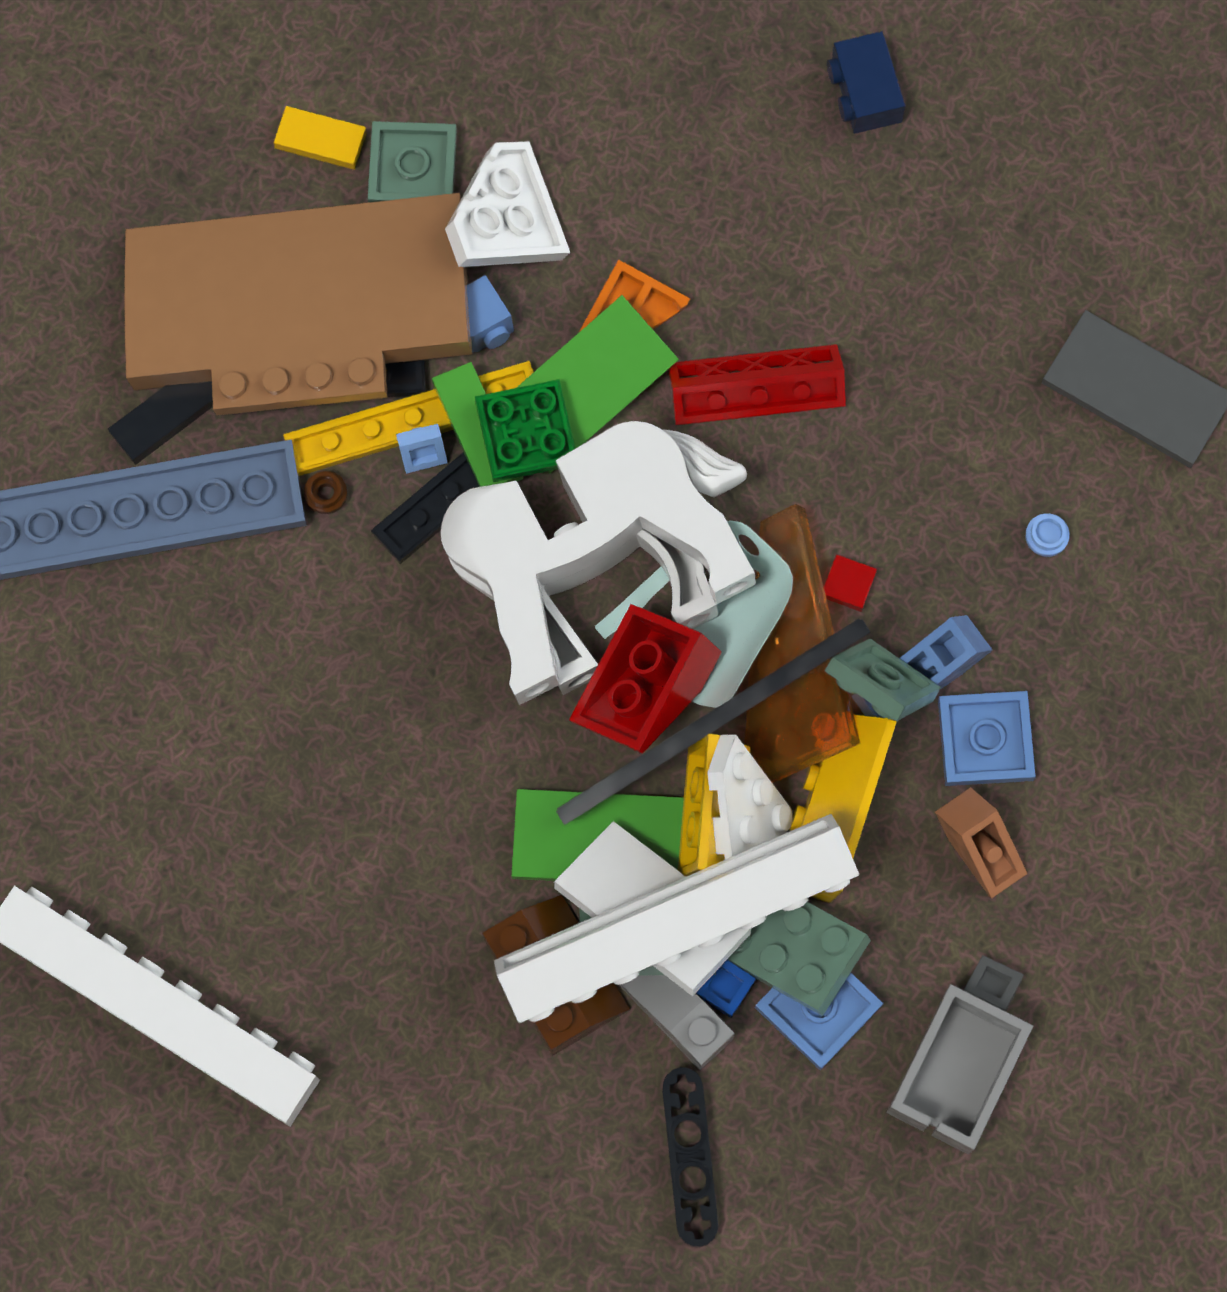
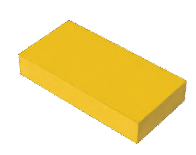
(320, 137)

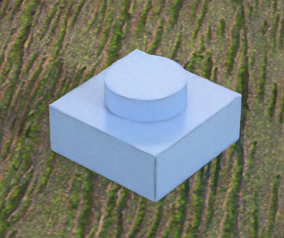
(421, 448)

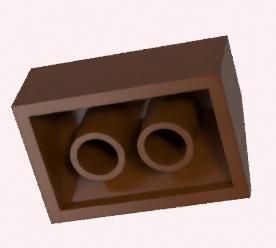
(570, 1020)

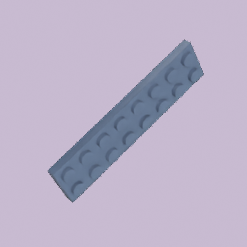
(149, 509)

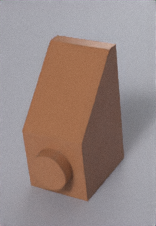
(981, 841)

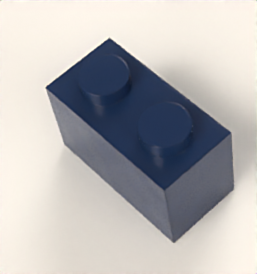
(867, 83)

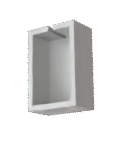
(960, 1069)

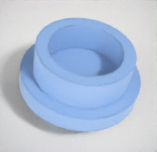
(1047, 535)

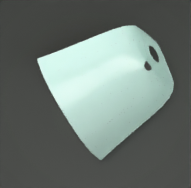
(741, 621)

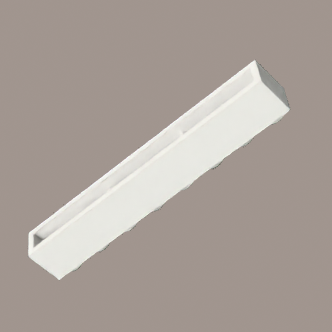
(676, 919)
(155, 1006)

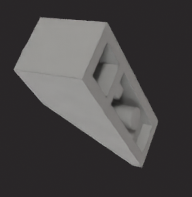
(681, 1017)

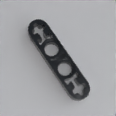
(685, 1157)

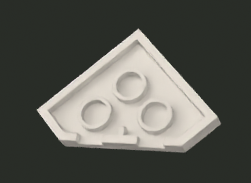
(506, 213)
(747, 800)

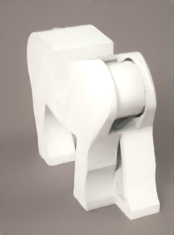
(630, 492)

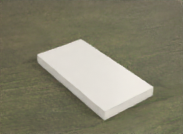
(622, 869)

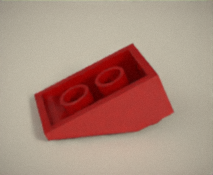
(645, 679)

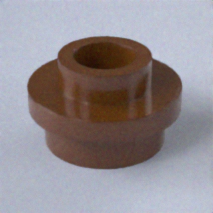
(321, 480)

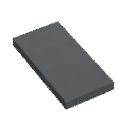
(1137, 389)

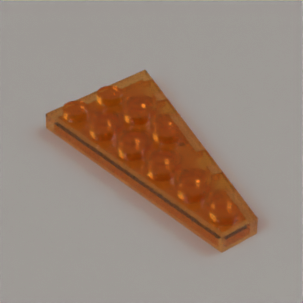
(811, 714)

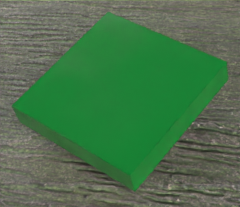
(524, 429)

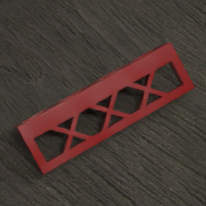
(757, 388)

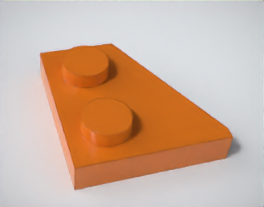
(647, 296)

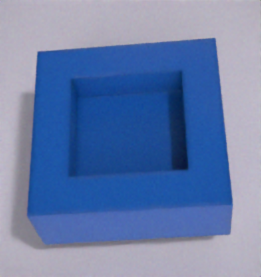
(727, 988)

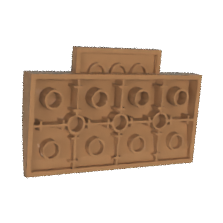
(294, 302)

